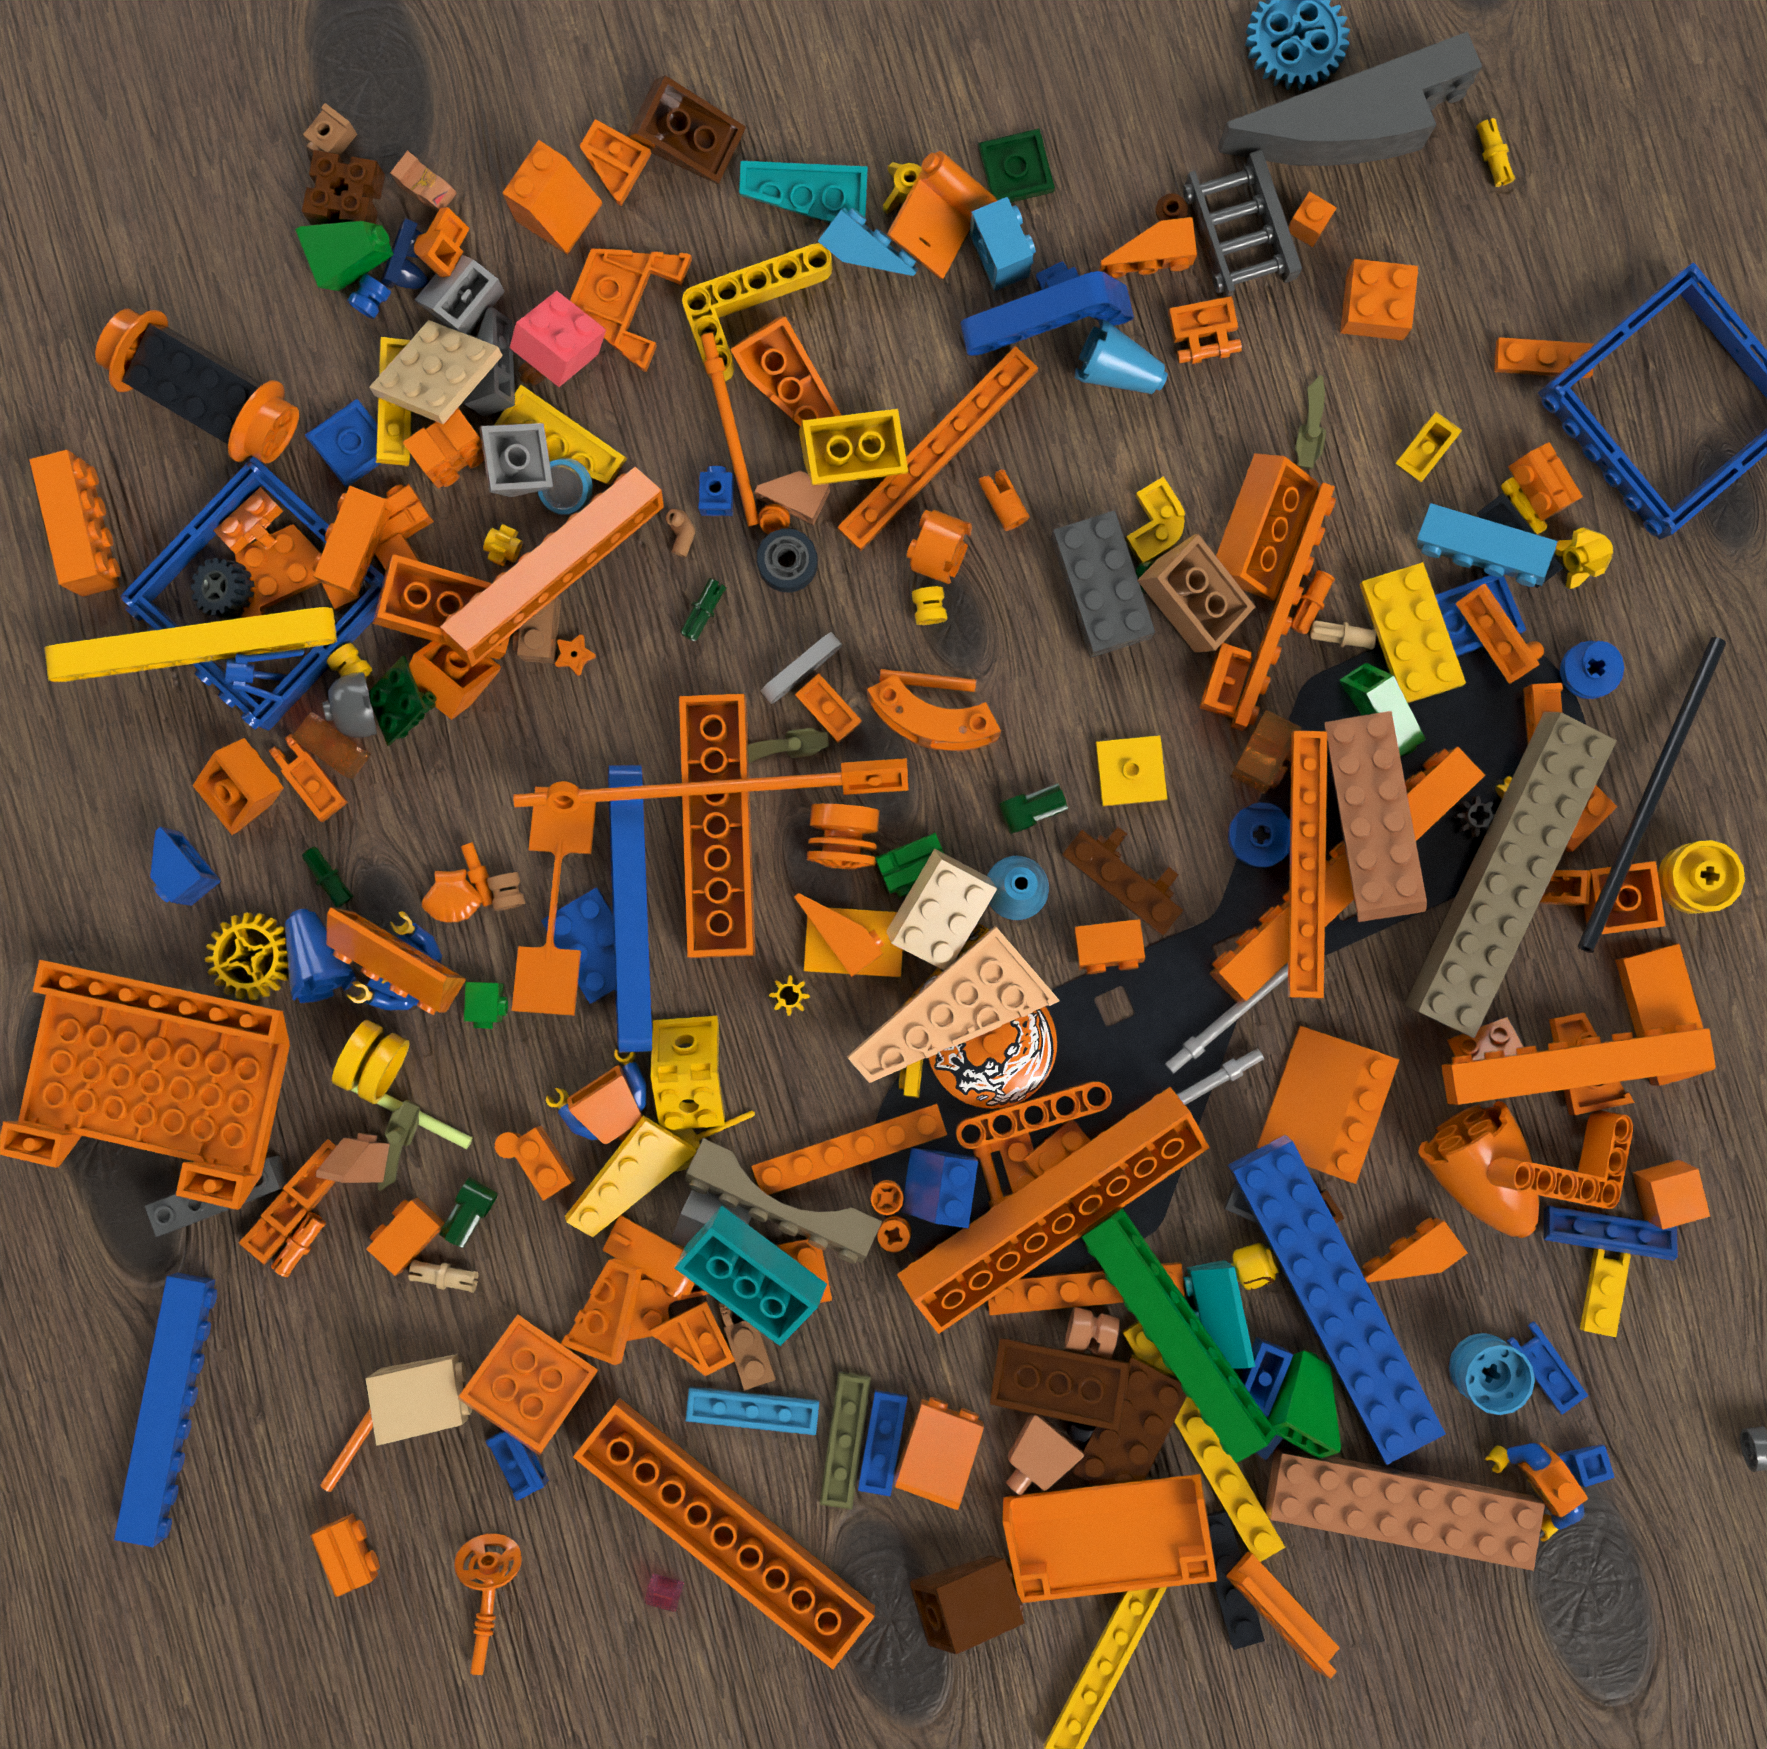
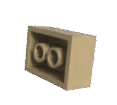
(941, 910)

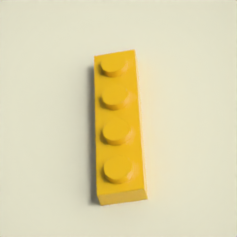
(392, 420)

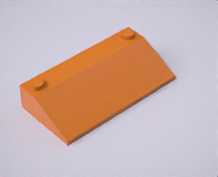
(1109, 1538)

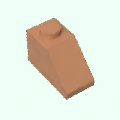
(795, 495)
(356, 1160)

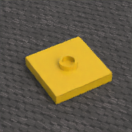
(1131, 771)

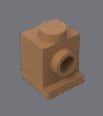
(337, 139)

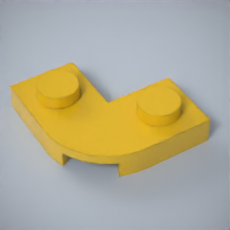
(1165, 525)

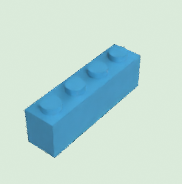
(1486, 545)

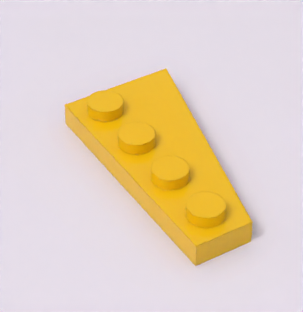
(564, 436)
(632, 1171)

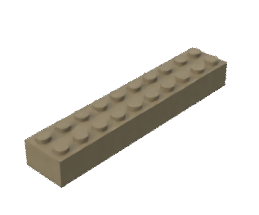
(1510, 872)

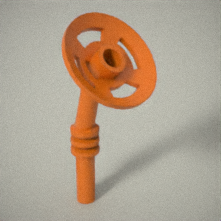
(492, 1579)

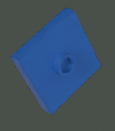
(347, 443)

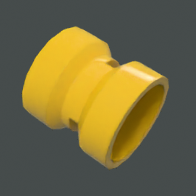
(929, 605)
(347, 661)

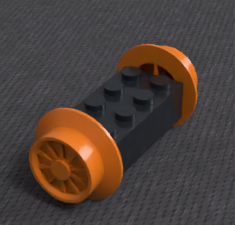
(196, 385)

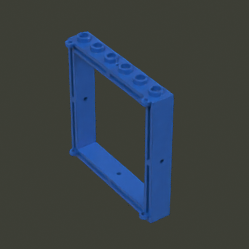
(1602, 449)
(193, 540)

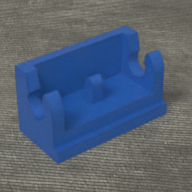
(518, 1464)

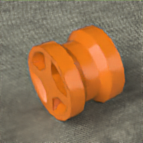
(897, 1227)

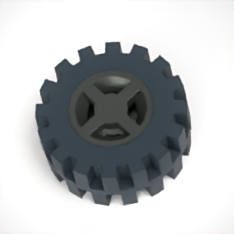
(211, 592)

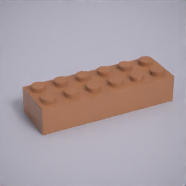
(1375, 817)

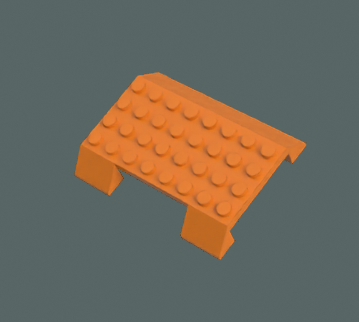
(154, 1075)

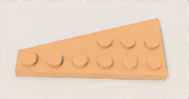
(966, 1000)

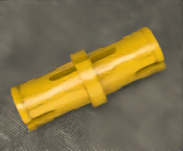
(1495, 152)

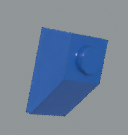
(1268, 1374)

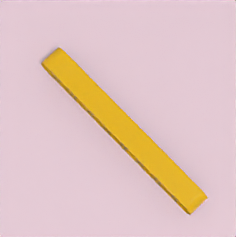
(190, 644)

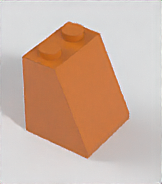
(551, 198)
(939, 1453)

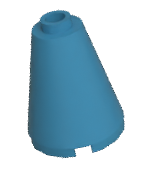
(1119, 362)
(1009, 900)

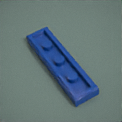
(1609, 1233)

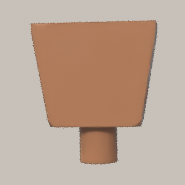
(1041, 1455)

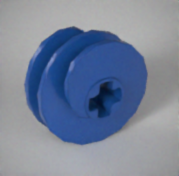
(1603, 657)

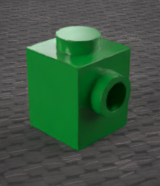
(484, 1004)

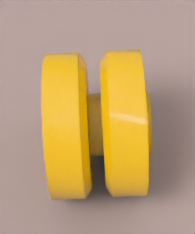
(1719, 881)
(370, 1061)

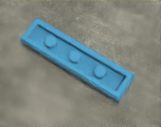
(752, 1410)

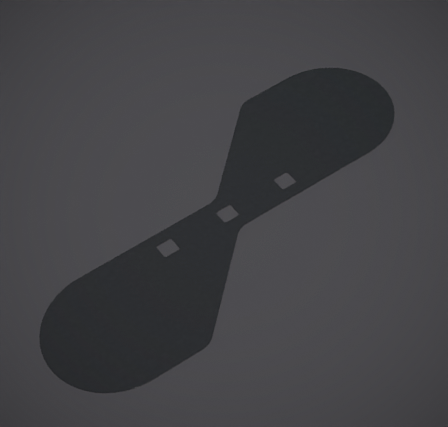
(1173, 985)

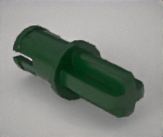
(702, 609)
(327, 877)

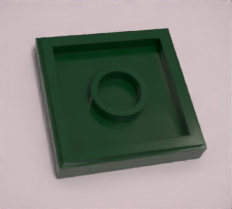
(1016, 166)

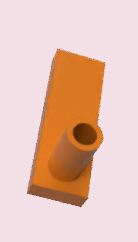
(1499, 634)

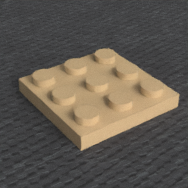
(436, 371)

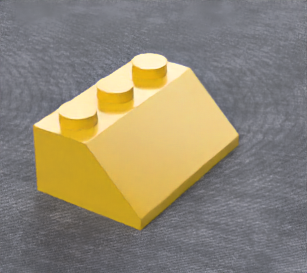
(853, 447)

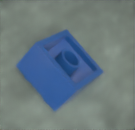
(179, 869)

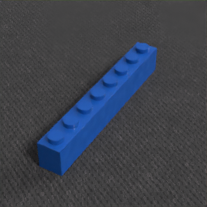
(165, 1409)

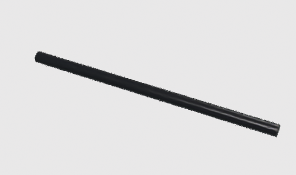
(1651, 795)

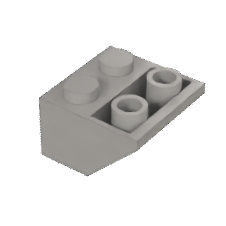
(462, 297)

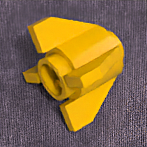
(904, 179)
(1584, 555)

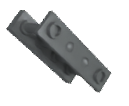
(1263, 203)

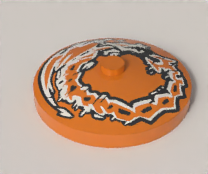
(1001, 1064)

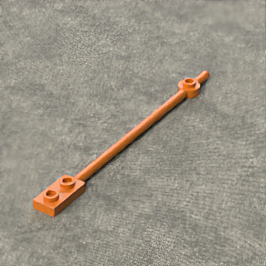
(855, 777)

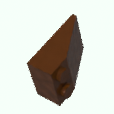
(686, 130)

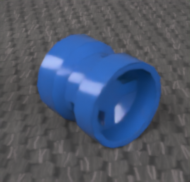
(369, 296)

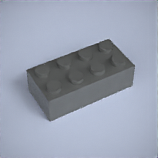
(1102, 584)

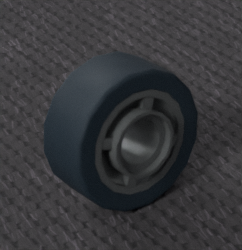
(787, 542)

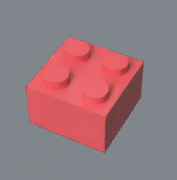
(557, 338)

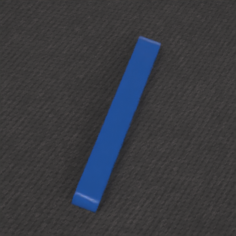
(630, 914)

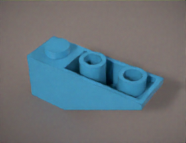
(857, 244)

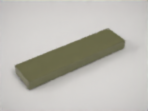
(845, 1440)

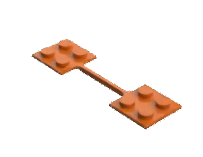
(549, 975)
(653, 1303)

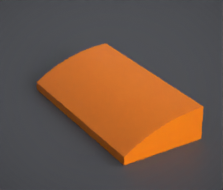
(1659, 996)

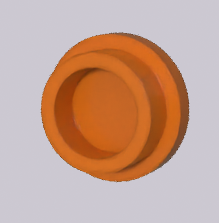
(773, 517)

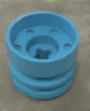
(1506, 1384)

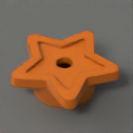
(575, 663)

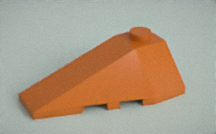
(783, 372)

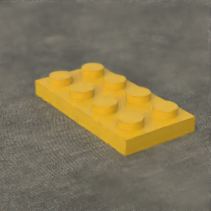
(1412, 632)

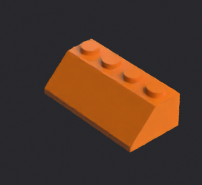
(1266, 524)

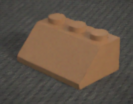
(1196, 594)

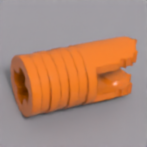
(1007, 504)

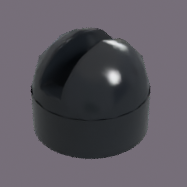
(1082, 1434)

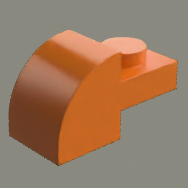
(441, 243)

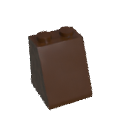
(967, 1604)

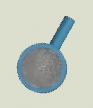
(570, 488)

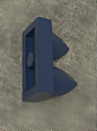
(401, 270)

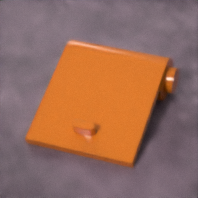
(938, 213)

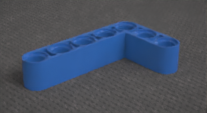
(1084, 296)

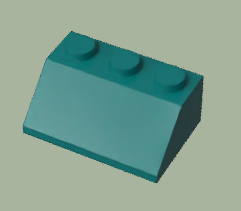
(1221, 1309)

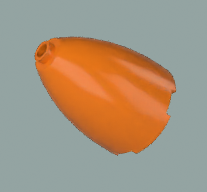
(1461, 1161)

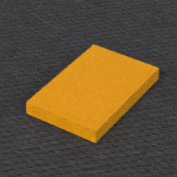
(821, 958)

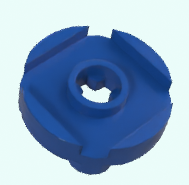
(1248, 821)

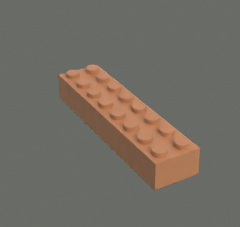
(1404, 1508)

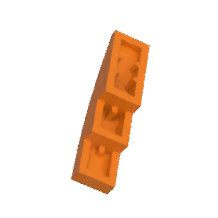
(289, 1208)

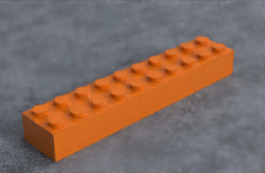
(1265, 949)
(1053, 1210)
(726, 1533)

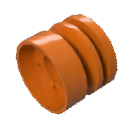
(843, 835)

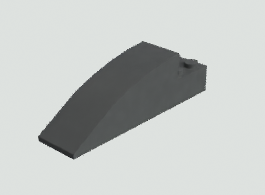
(1362, 115)

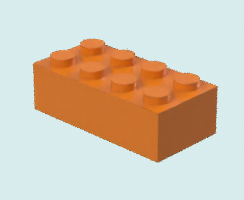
(75, 523)
(422, 596)

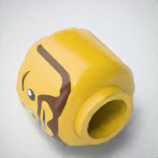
(1255, 1266)

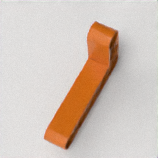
(1599, 1171)

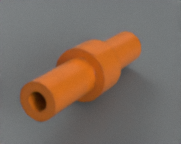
(477, 873)

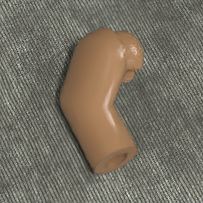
(683, 530)

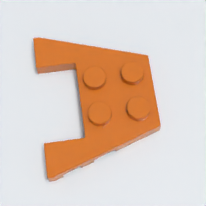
(612, 290)
(285, 571)

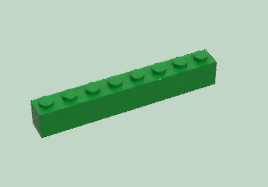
(1179, 1336)

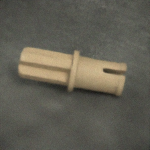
(1343, 634)

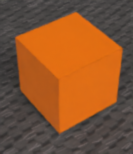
(1671, 1194)

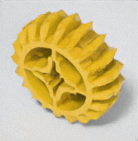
(244, 944)

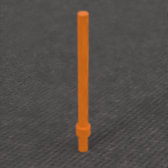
(715, 368)

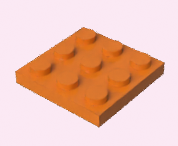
(528, 1384)

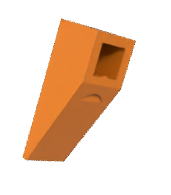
(1161, 246)
(1424, 1253)

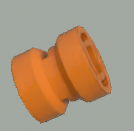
(883, 1200)

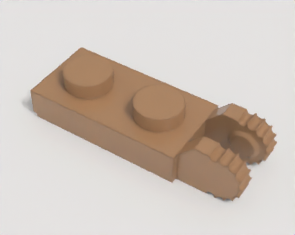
(748, 1351)

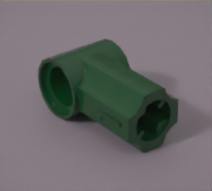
(1025, 810)
(471, 1205)

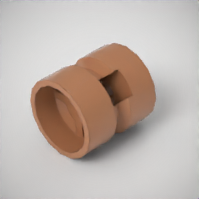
(1091, 1333)

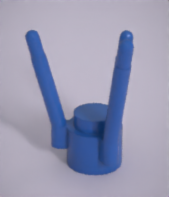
(240, 672)

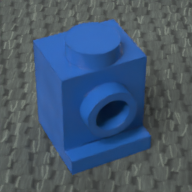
(716, 503)

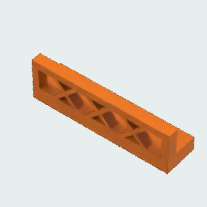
(1284, 1614)

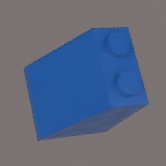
(940, 1186)

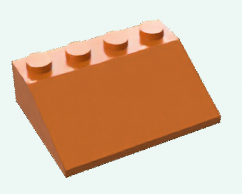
(392, 960)
(1330, 1102)

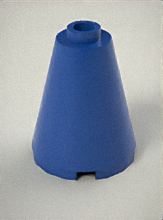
(310, 961)

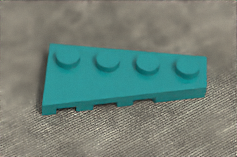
(806, 188)

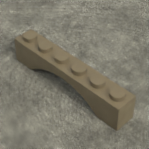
(844, 1231)

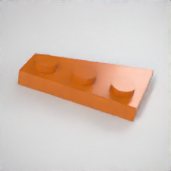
(606, 1318)

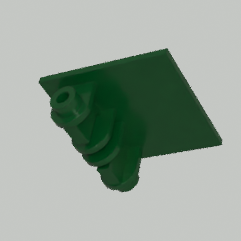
(398, 702)

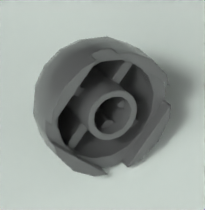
(350, 706)

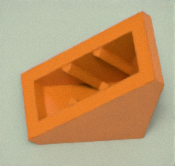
(1568, 888)

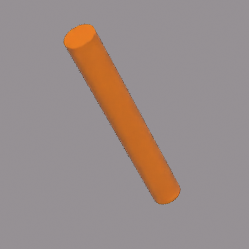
(929, 680)
(348, 1453)

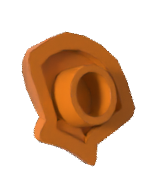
(451, 897)

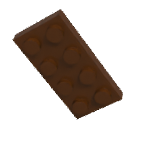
(1060, 1384)
(1148, 1415)

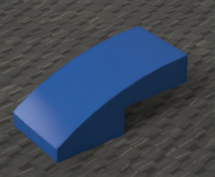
(1588, 1464)

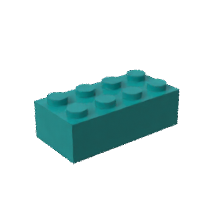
(751, 1276)

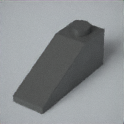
(497, 388)

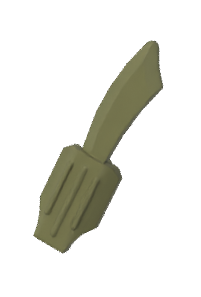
(1310, 436)
(797, 744)
(399, 1133)

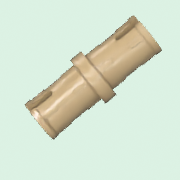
(443, 1276)

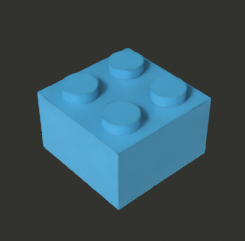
(1001, 243)

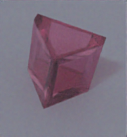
(664, 1592)

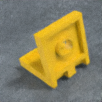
(687, 1073)

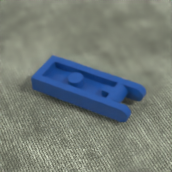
(1550, 1371)

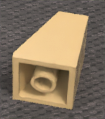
(417, 1398)

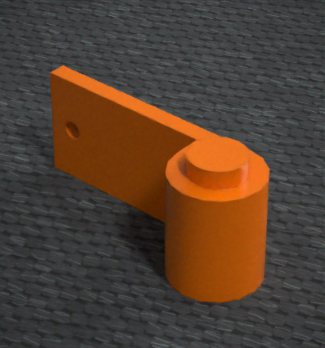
(651, 1252)

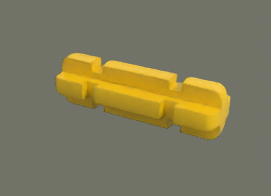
(1518, 498)

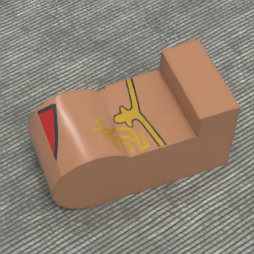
(422, 183)

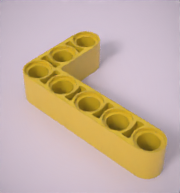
(746, 296)

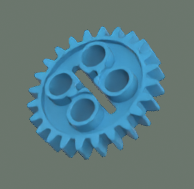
(1308, 62)

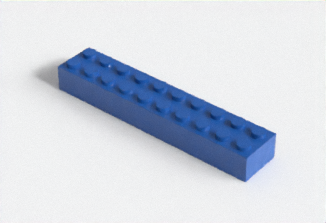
(1336, 1299)

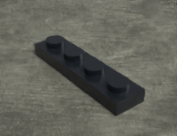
(1237, 1612)

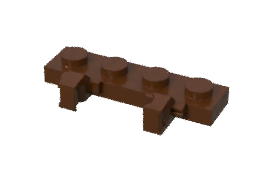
(1143, 898)

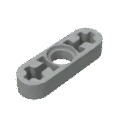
(801, 668)

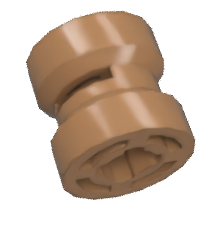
(509, 898)

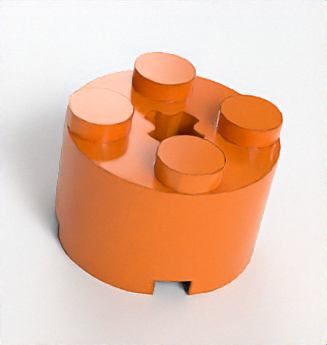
(939, 546)

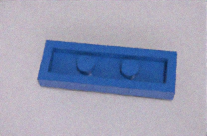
(882, 1443)

